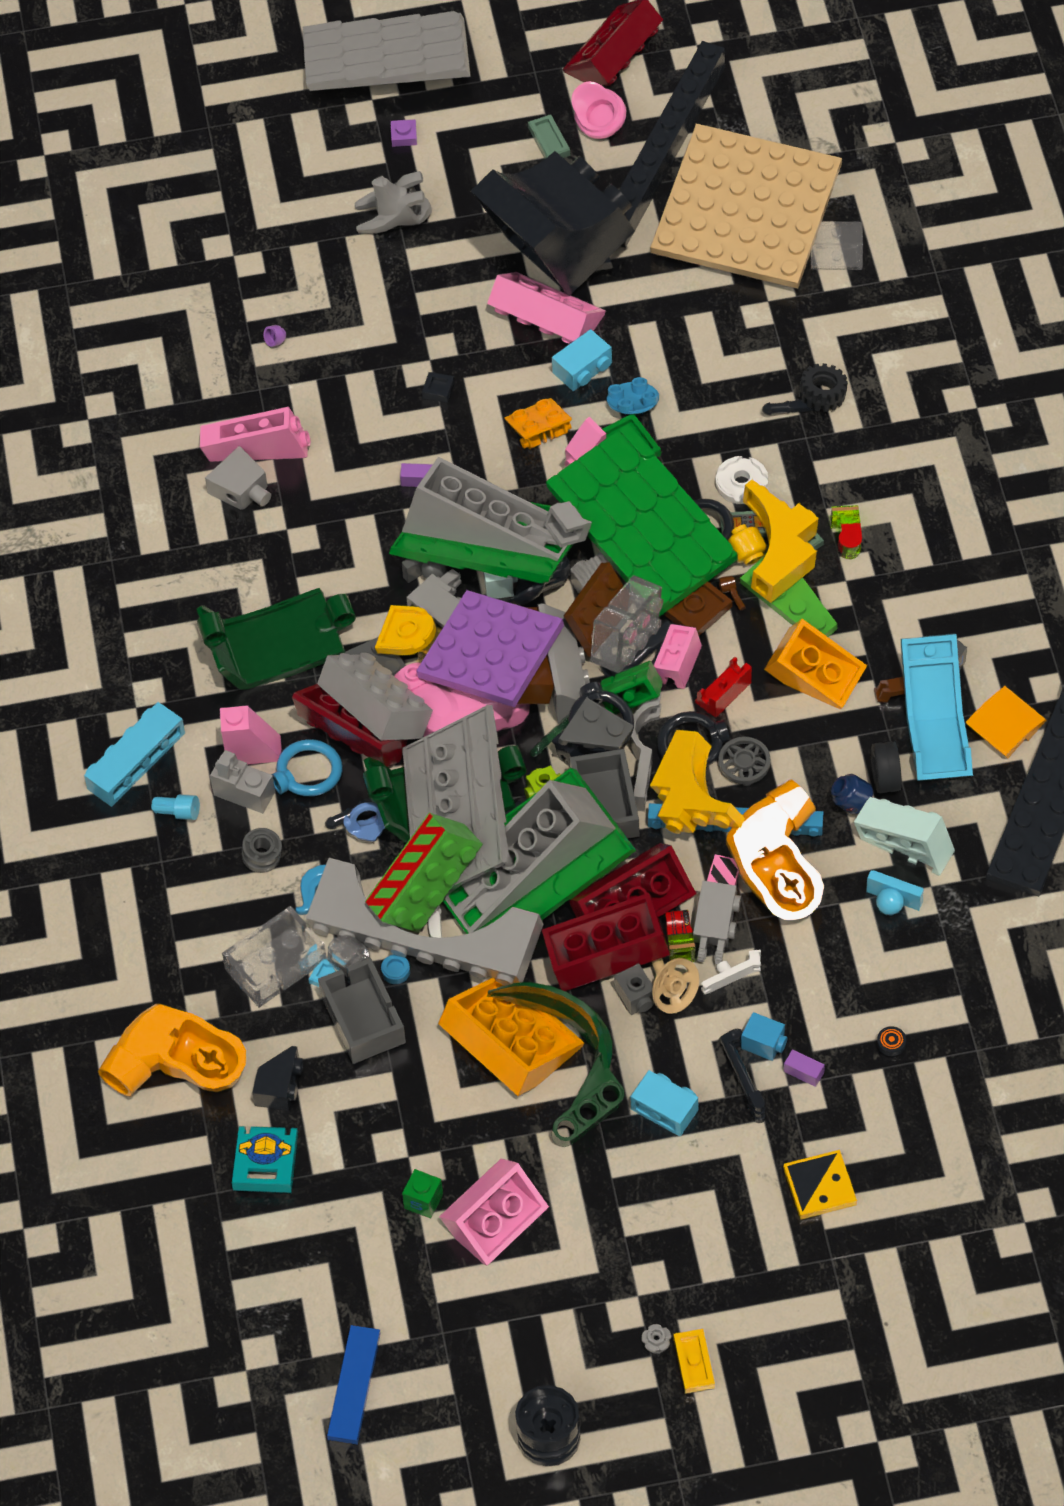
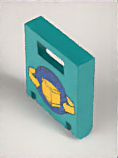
(265, 1151)

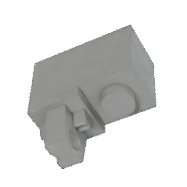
(437, 596)
(241, 783)

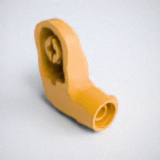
(176, 1045)

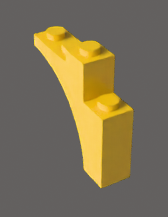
(788, 536)
(683, 787)

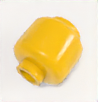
(747, 544)

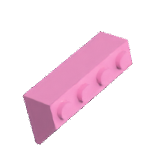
(543, 306)

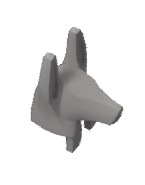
(395, 204)

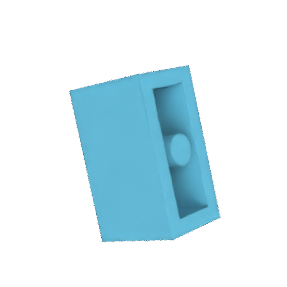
(582, 360)
(664, 1102)

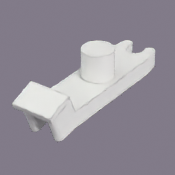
(728, 975)

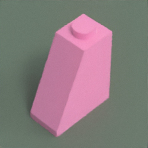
(249, 736)

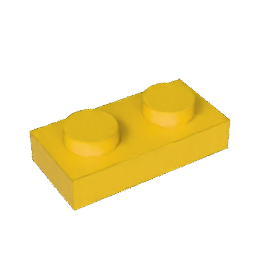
(694, 1361)

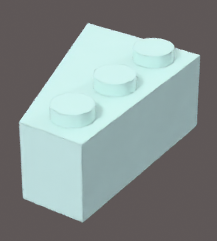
(906, 830)

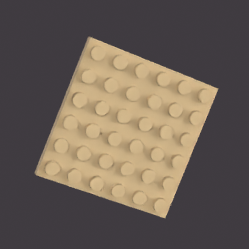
(746, 205)

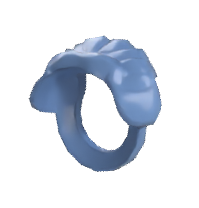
(365, 829)

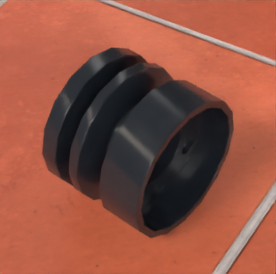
(548, 1425)

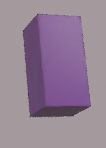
(413, 473)
(804, 1068)

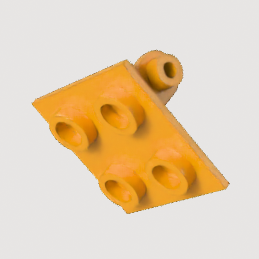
(536, 419)

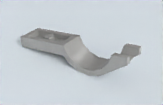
(647, 712)

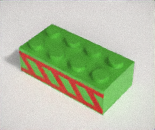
(423, 872)

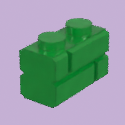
(634, 685)

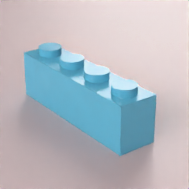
(134, 753)

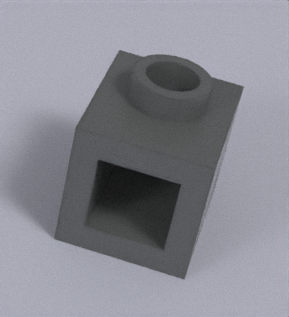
(634, 989)

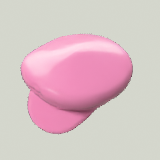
(598, 110)

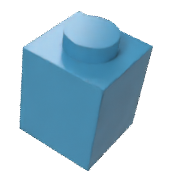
(763, 1036)

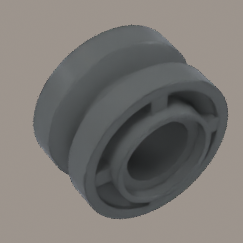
(264, 839)

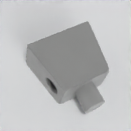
(238, 481)

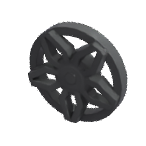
(744, 760)

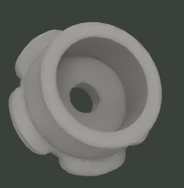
(653, 1345)

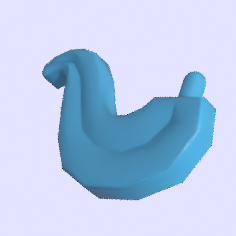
(309, 886)

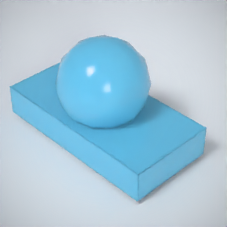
(893, 893)

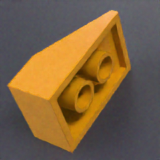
(815, 665)

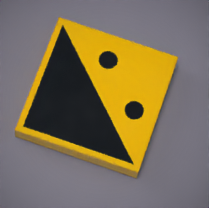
(820, 1184)

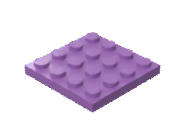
(490, 648)

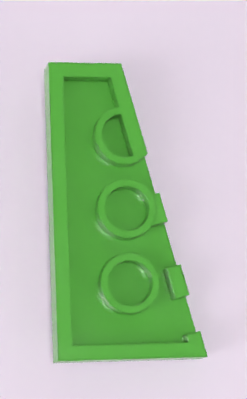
(796, 604)

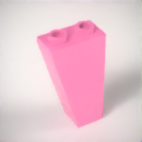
(261, 435)

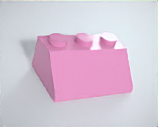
(494, 1211)

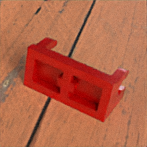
(725, 688)

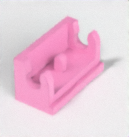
(678, 654)

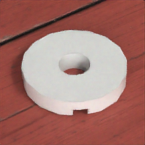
(737, 467)

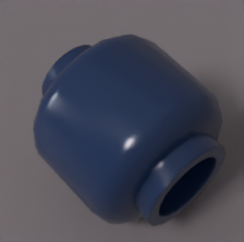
(851, 793)

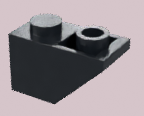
(276, 1080)

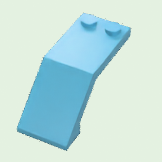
(935, 707)

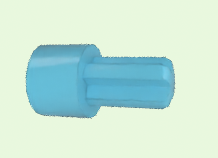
(183, 806)

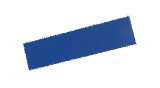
(354, 1384)

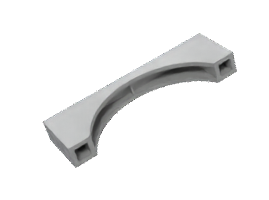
(494, 951)

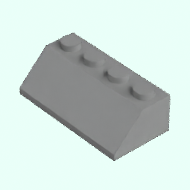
(565, 666)

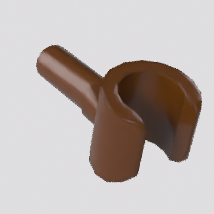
(728, 584)

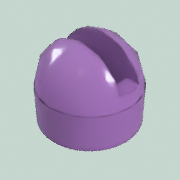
(274, 335)

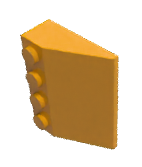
(508, 1038)

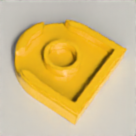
(405, 631)

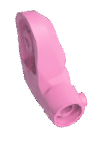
(453, 704)

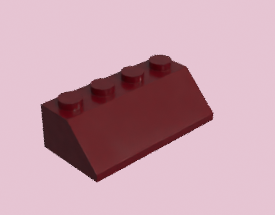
(614, 43)
(327, 714)
(652, 872)
(605, 942)

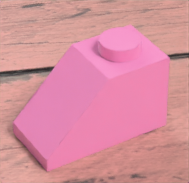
(585, 439)

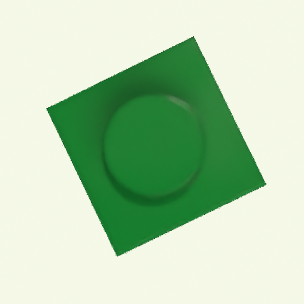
(422, 1193)

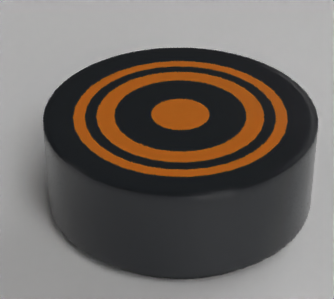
(891, 1041)

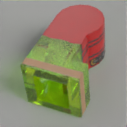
(850, 533)
(680, 935)

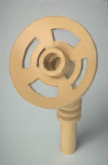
(673, 983)

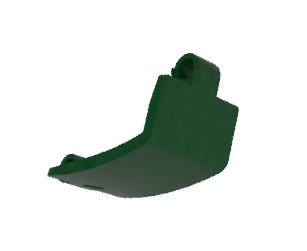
(277, 638)
(388, 788)

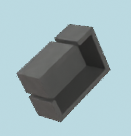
(611, 783)
(362, 1011)

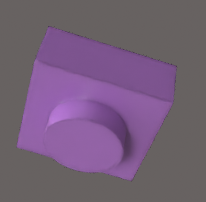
(403, 133)

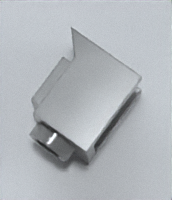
(566, 524)

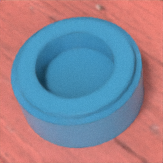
(395, 969)

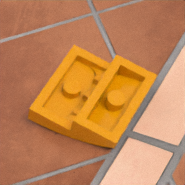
(1005, 721)

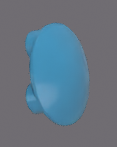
(632, 396)

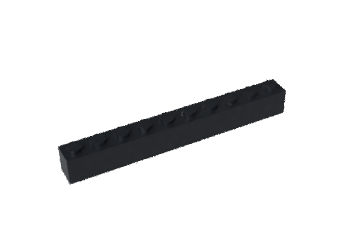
(671, 130)

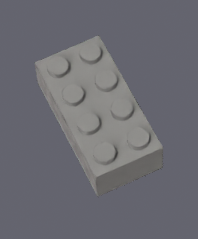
(375, 696)

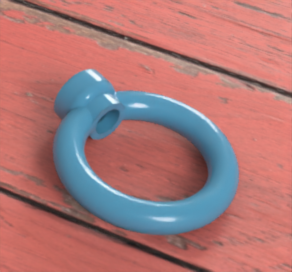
(284, 779)

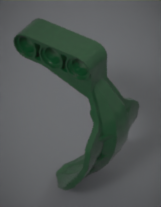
(595, 1032)

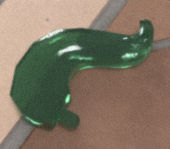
(547, 739)

